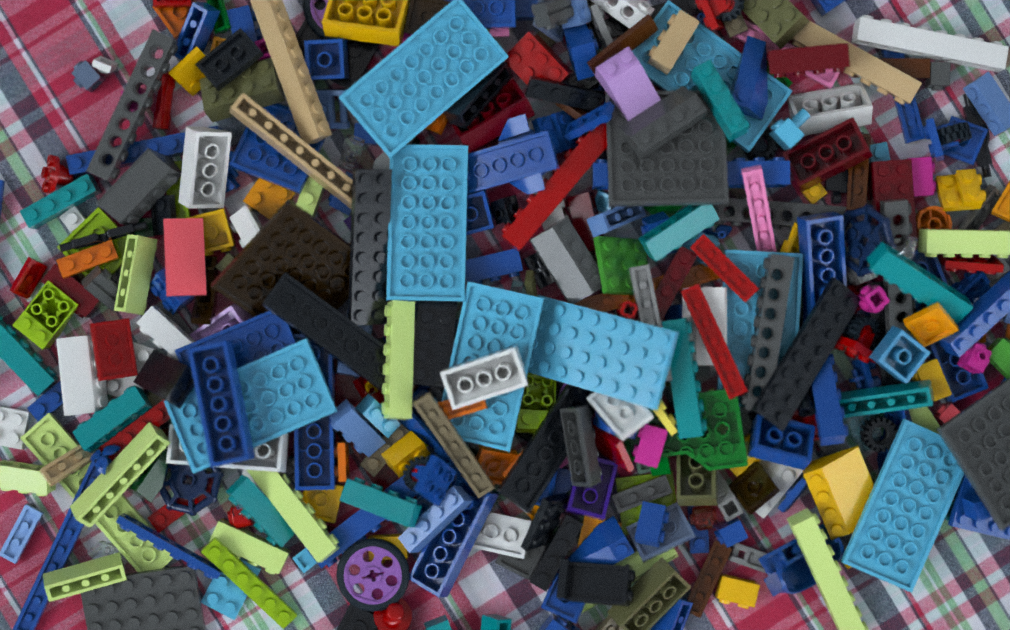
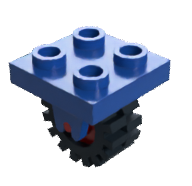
(945, 136)
(429, 478)

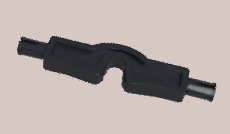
(984, 157)
(110, 234)

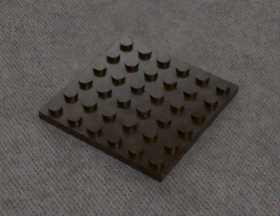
(289, 244)

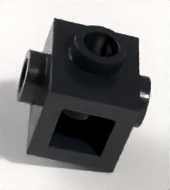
(505, 209)

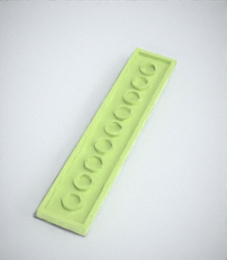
(50, 441)

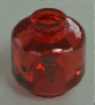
(703, 517)

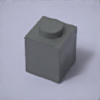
(939, 76)

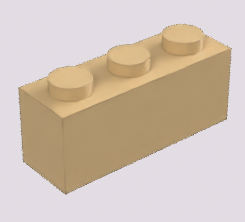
(672, 41)

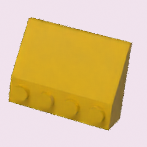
(366, 20)
(840, 489)

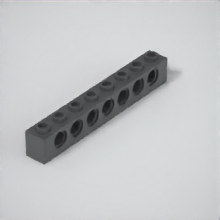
(122, 112)
(891, 208)
(776, 209)
(779, 305)

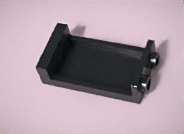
(166, 378)
(595, 583)

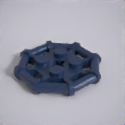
(865, 229)
(190, 491)

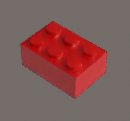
(535, 58)

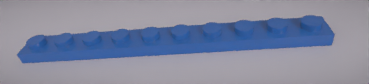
(56, 559)

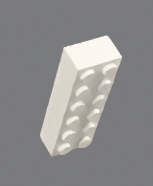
(268, 456)

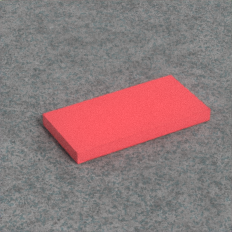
(184, 257)

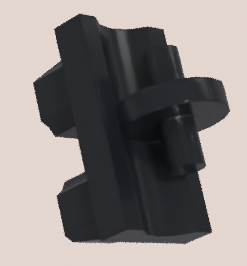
(541, 273)

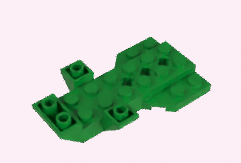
(715, 449)

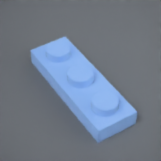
(21, 533)

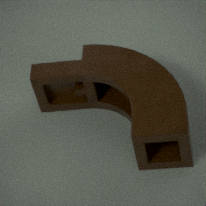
(205, 306)

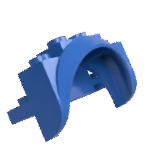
(788, 568)

